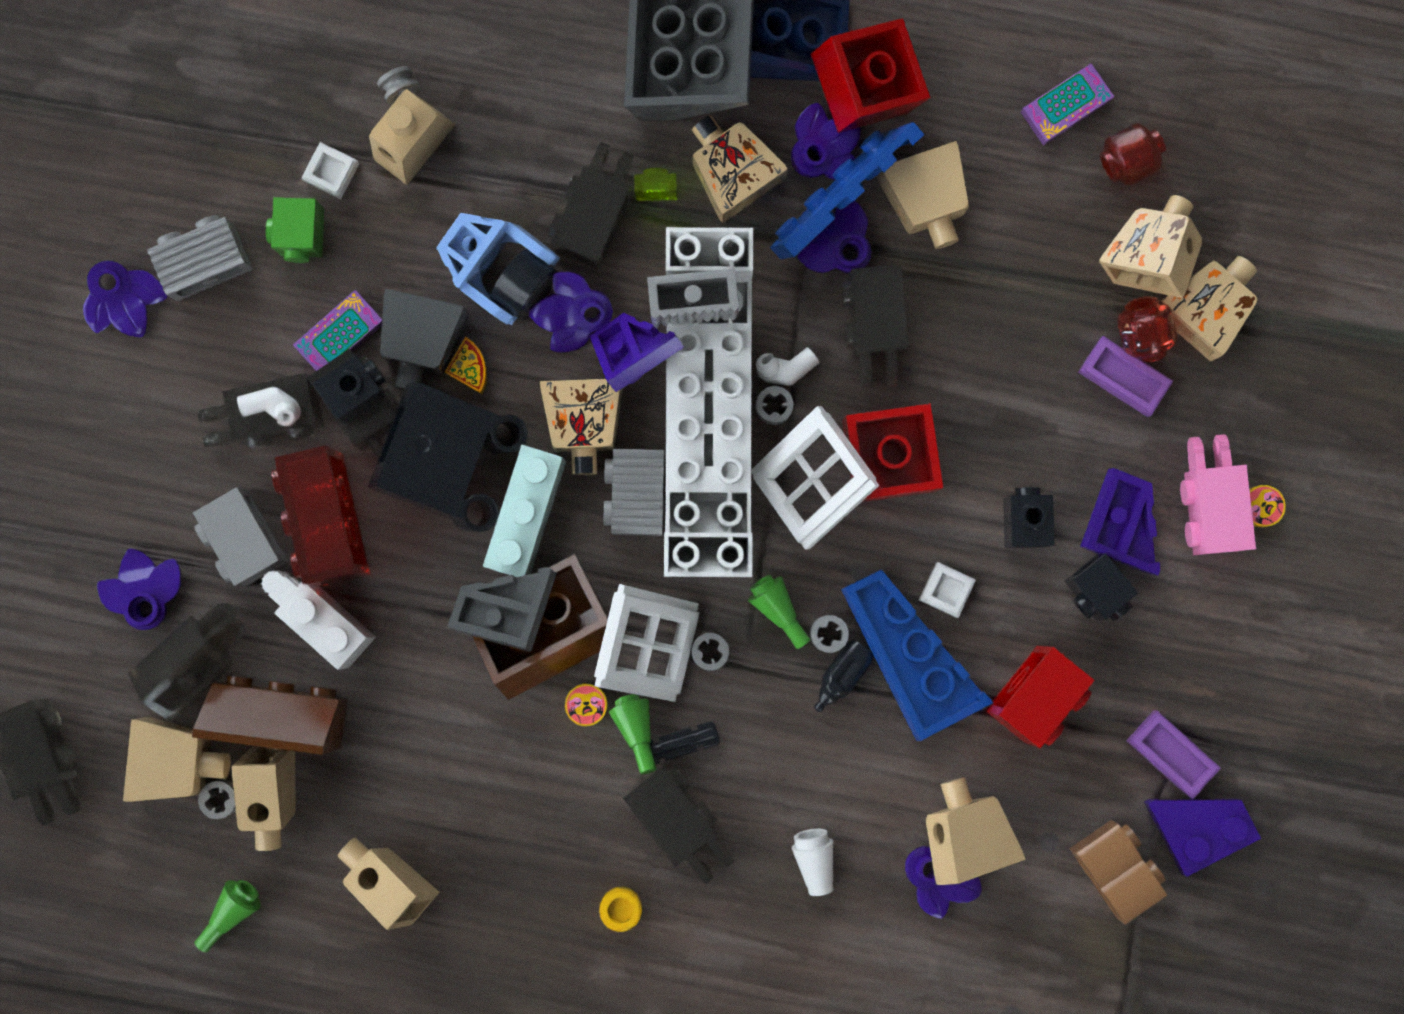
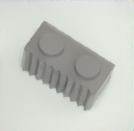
(199, 257)
(693, 297)
(636, 492)

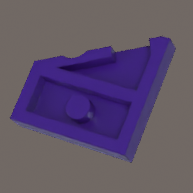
(631, 349)
(1124, 522)
(1202, 830)

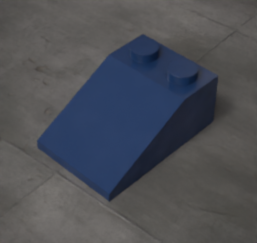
(790, 32)

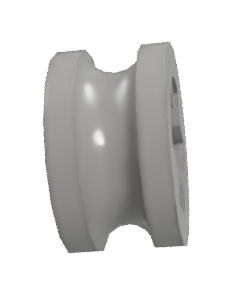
(396, 82)
(773, 392)
(835, 645)
(722, 648)
(208, 793)

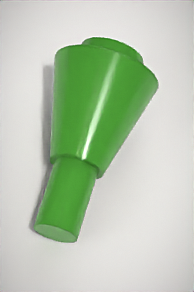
(773, 601)
(633, 722)
(234, 905)

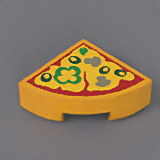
(469, 366)

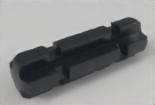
(685, 742)

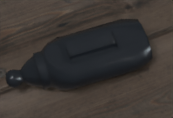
(843, 673)

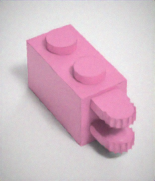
(1216, 501)

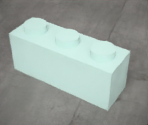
(524, 512)

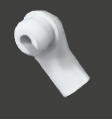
(783, 371)
(272, 401)

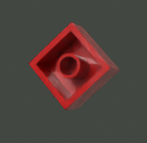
(870, 75)
(897, 449)
(1041, 696)

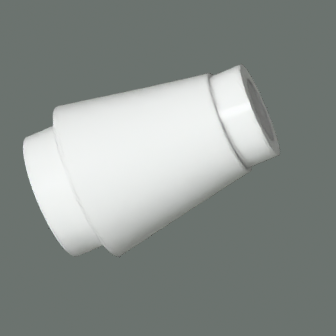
(815, 860)

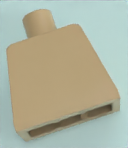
(409, 134)
(928, 192)
(168, 761)
(264, 794)
(969, 836)
(386, 884)

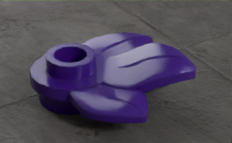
(820, 135)
(845, 231)
(124, 303)
(565, 312)
(140, 582)
(936, 898)

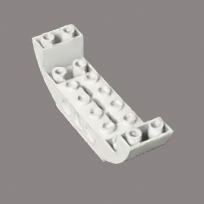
(710, 417)

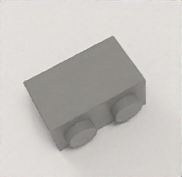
(239, 538)

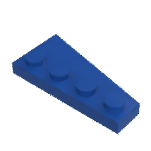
(846, 188)
(918, 669)

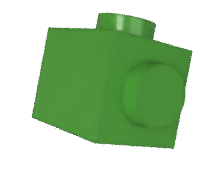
(296, 228)

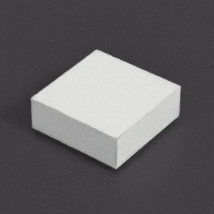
(330, 170)
(947, 590)

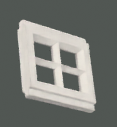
(836, 506)
(639, 680)

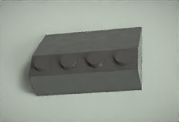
(687, 57)

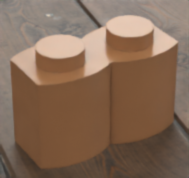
(1118, 870)

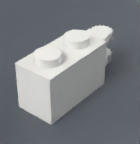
(318, 619)

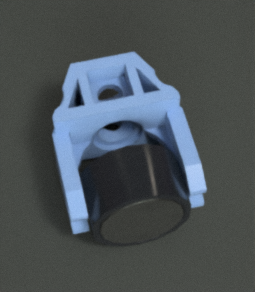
(520, 284)

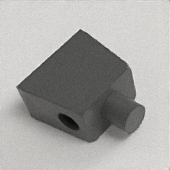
(419, 334)

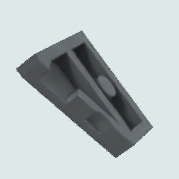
(505, 609)

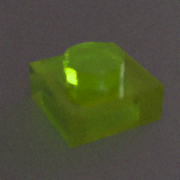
(655, 185)

